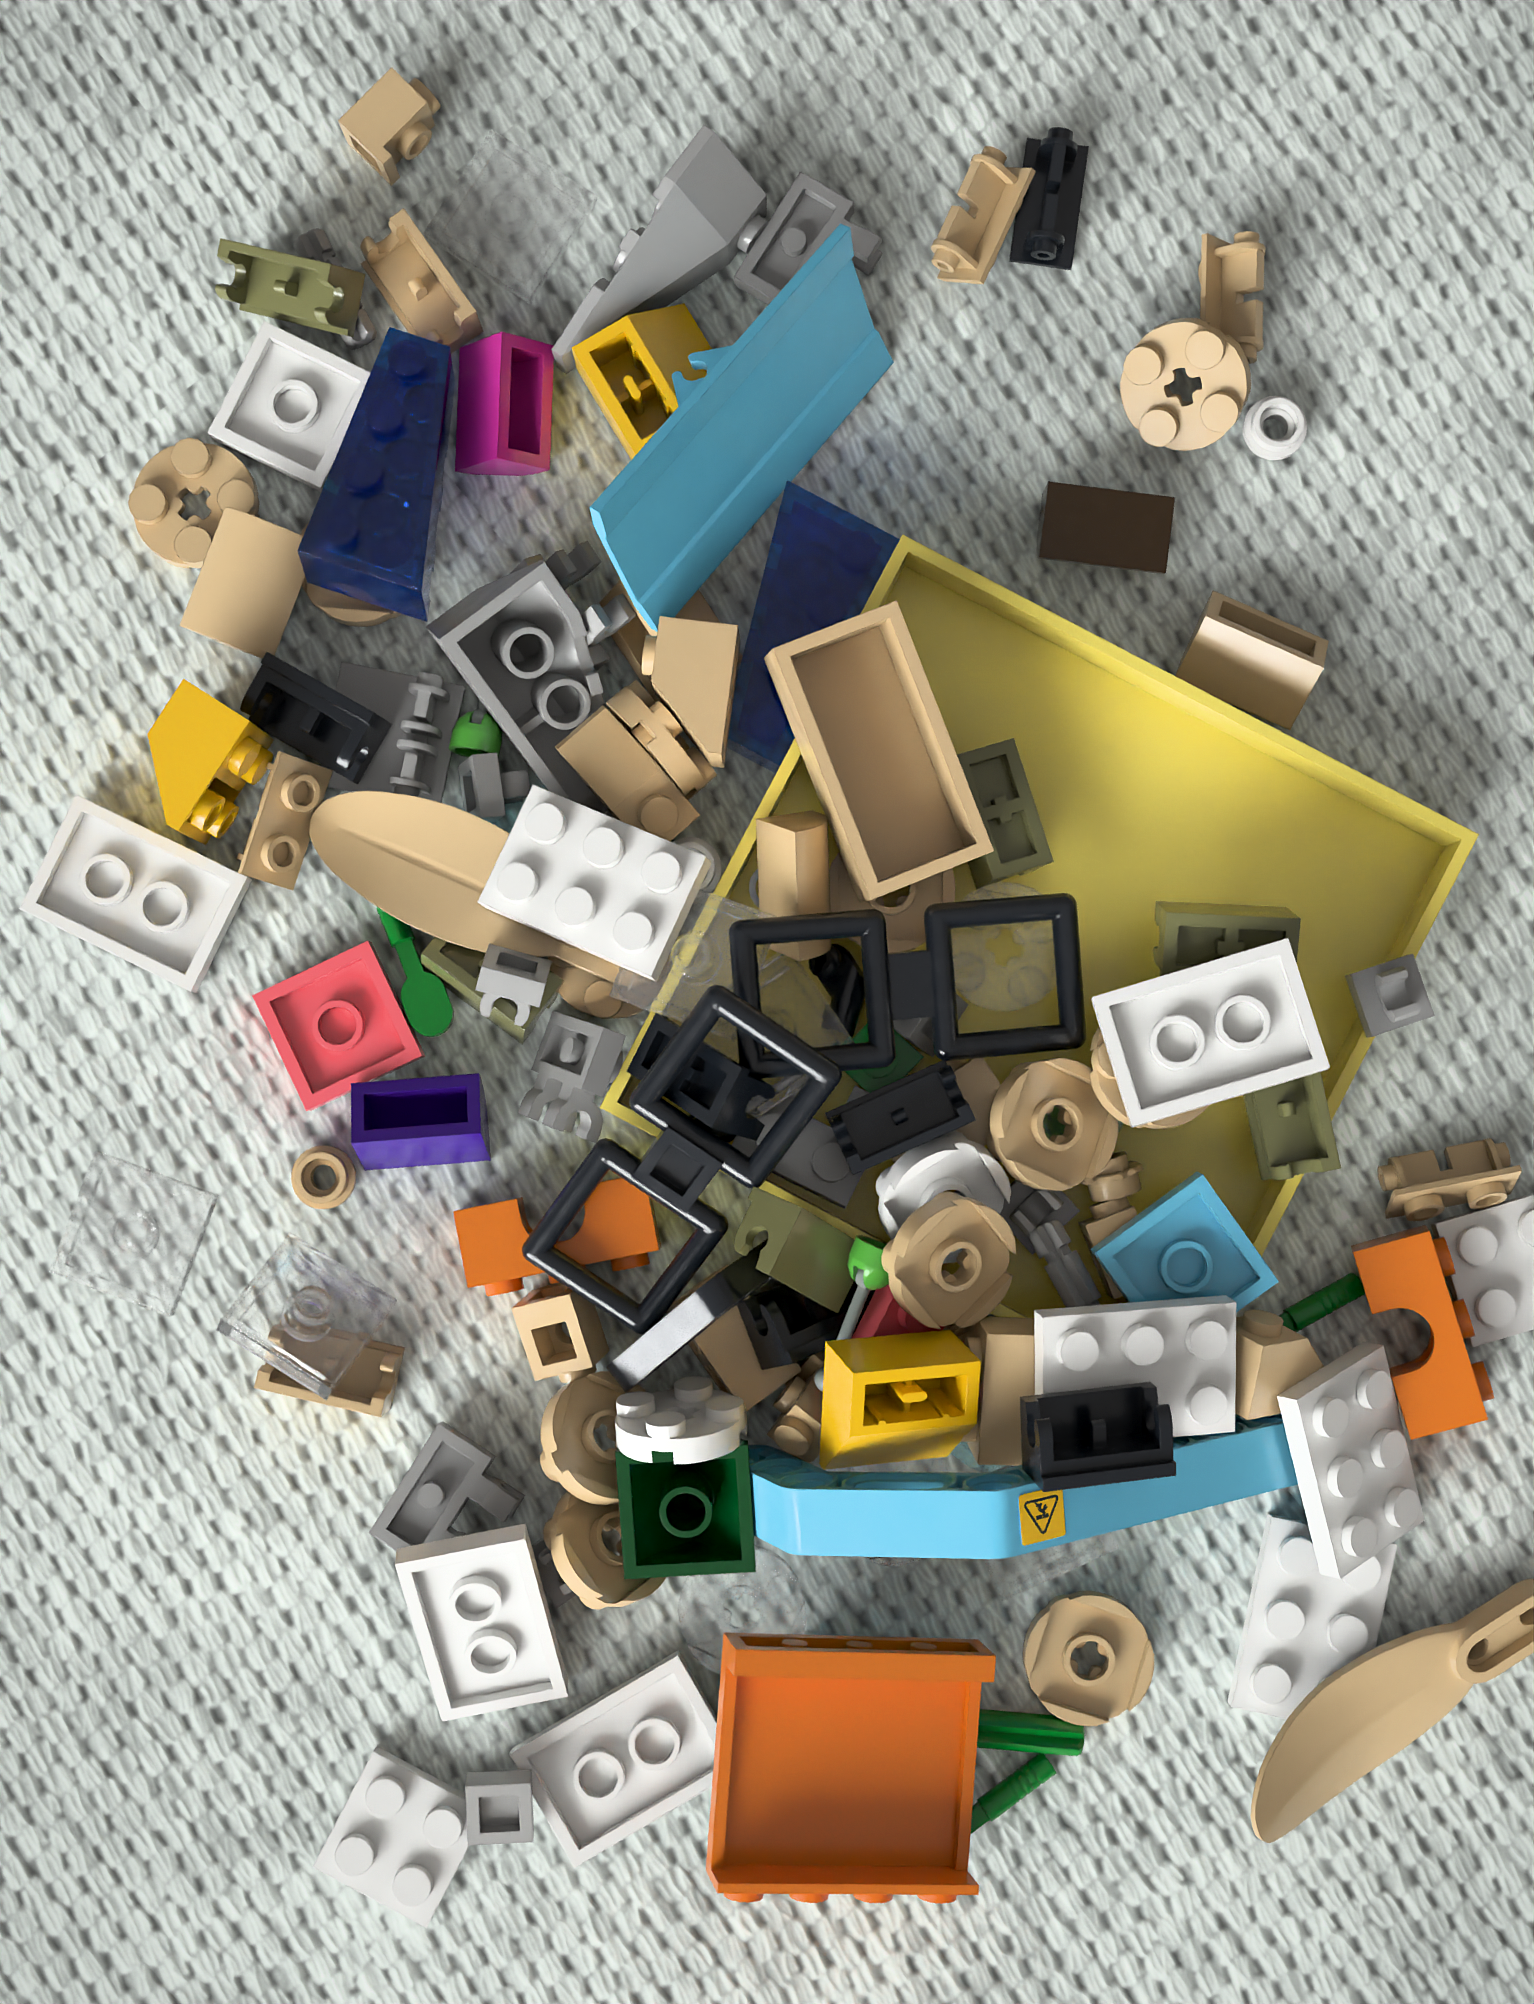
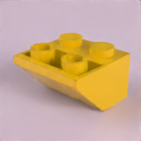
(632, 369)
(204, 760)
(896, 1398)

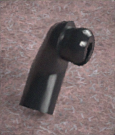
(843, 982)

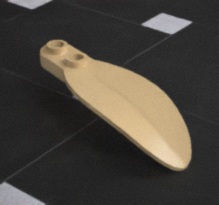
(429, 871)
(1383, 1706)

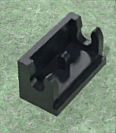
(314, 718)
(709, 1084)
(899, 1116)
(791, 1326)
(1096, 1437)

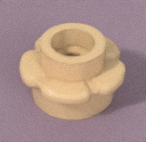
(1116, 1180)

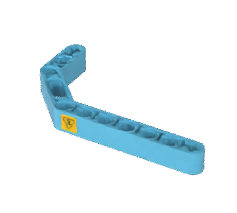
(1000, 1510)

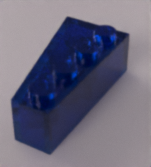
(385, 489)
(814, 577)

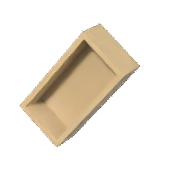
(878, 752)

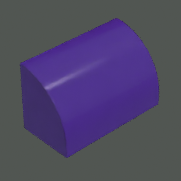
(420, 1122)

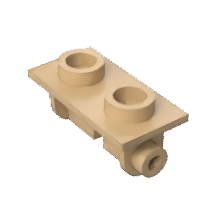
(972, 239)
(1225, 277)
(283, 820)
(1474, 1177)

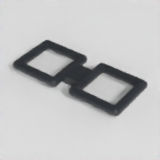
(917, 981)
(681, 1159)

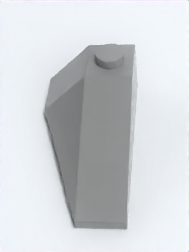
(699, 225)
(529, 667)

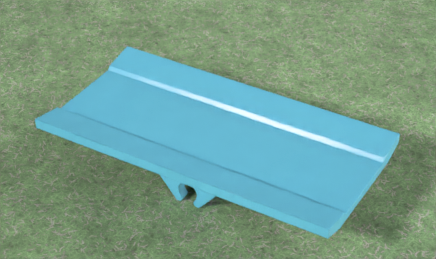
(741, 432)

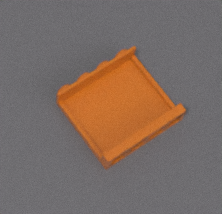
(845, 1766)

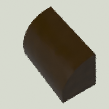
(1105, 527)

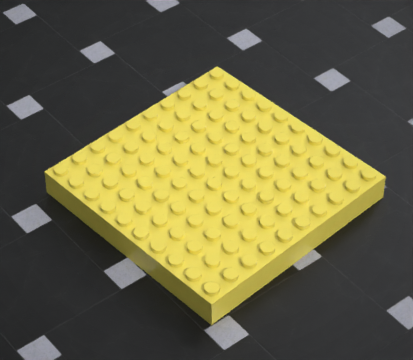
(1141, 803)

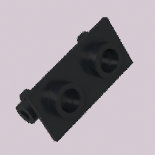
(1051, 207)

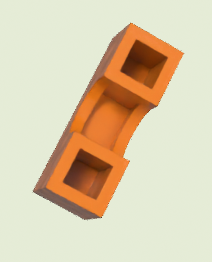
(615, 1227)
(1440, 1385)

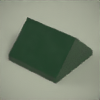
(686, 1515)

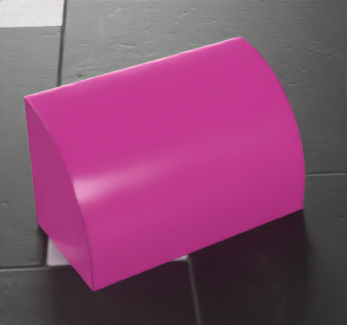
(504, 406)

